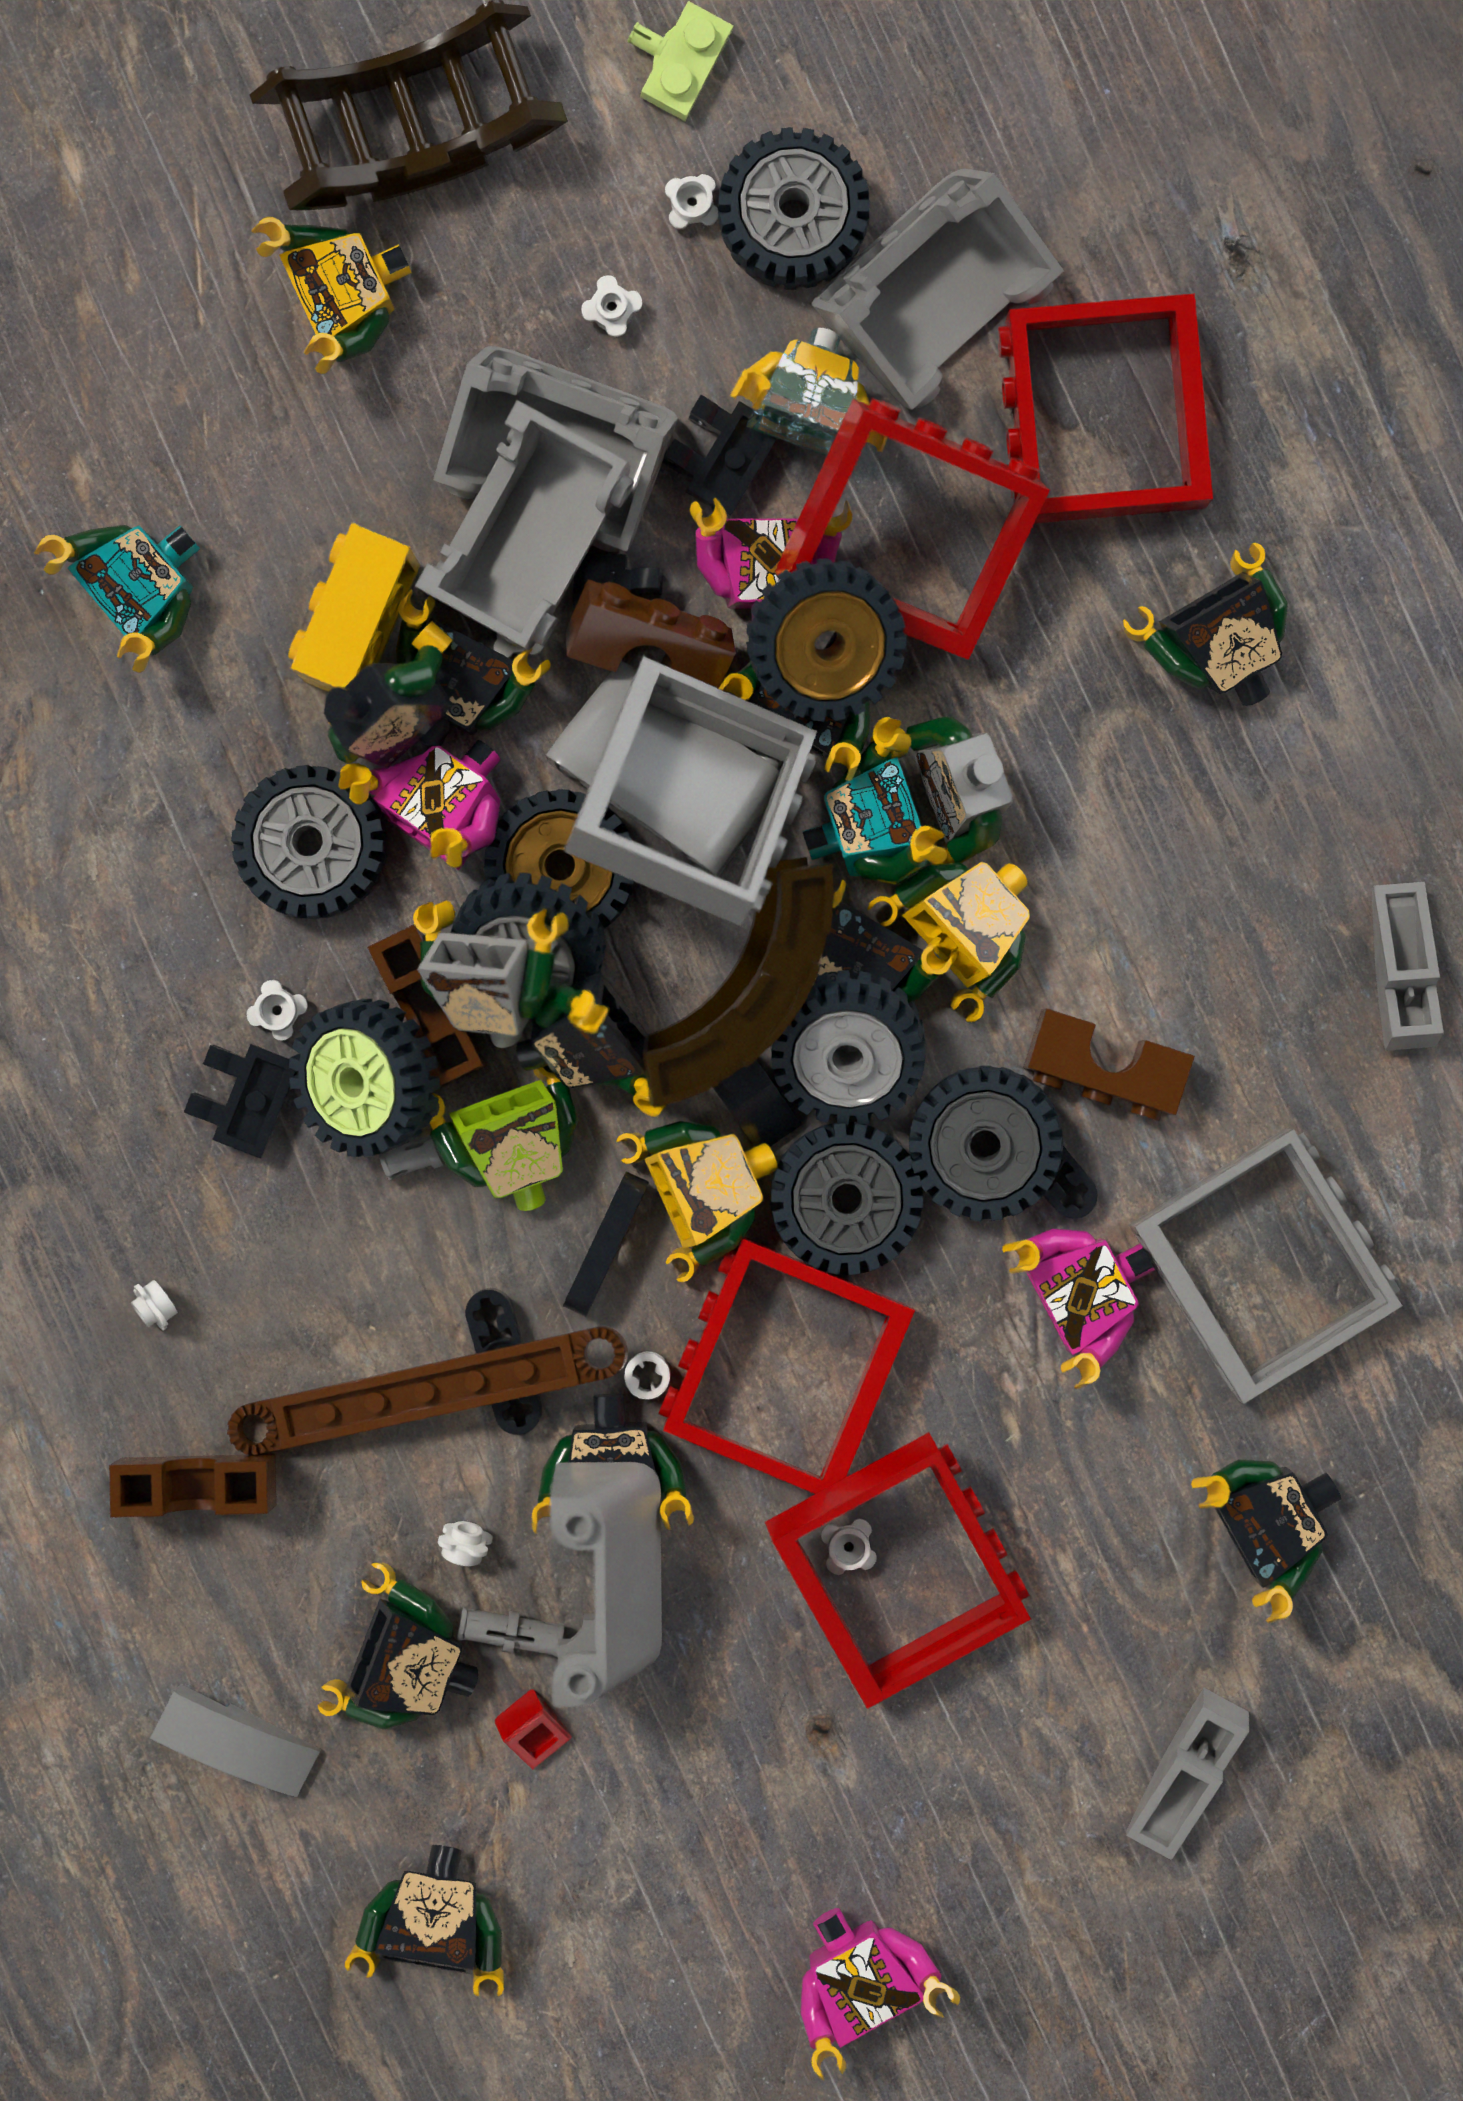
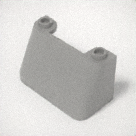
(936, 282)
(607, 416)
(528, 528)
(677, 777)
(619, 1517)

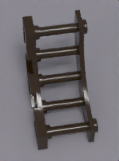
(425, 162)
(757, 995)

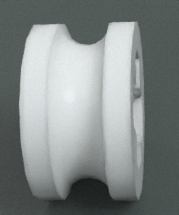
(632, 1381)

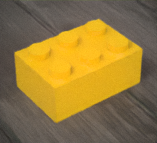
(353, 608)

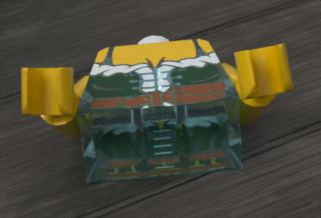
(804, 392)

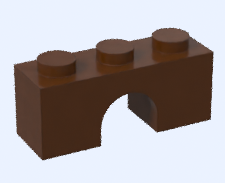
(613, 621)
(398, 965)
(1063, 1053)
(193, 1483)

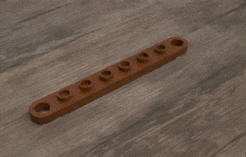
(427, 1390)

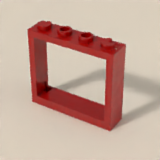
(1188, 392)
(972, 457)
(865, 1396)
(938, 1646)

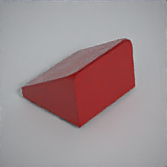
(531, 1729)

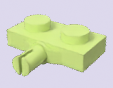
(681, 58)

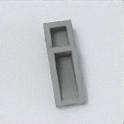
(1406, 967)
(234, 1742)
(1189, 1773)

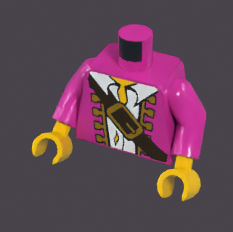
(742, 554)
(435, 799)
(1083, 1292)
(862, 1983)

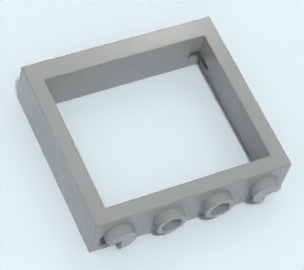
(730, 718)
(1350, 1237)

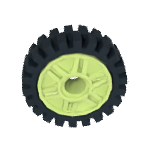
(364, 1077)

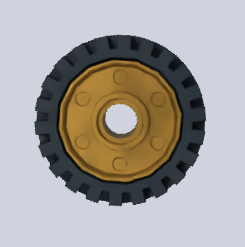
(798, 612)
(540, 829)

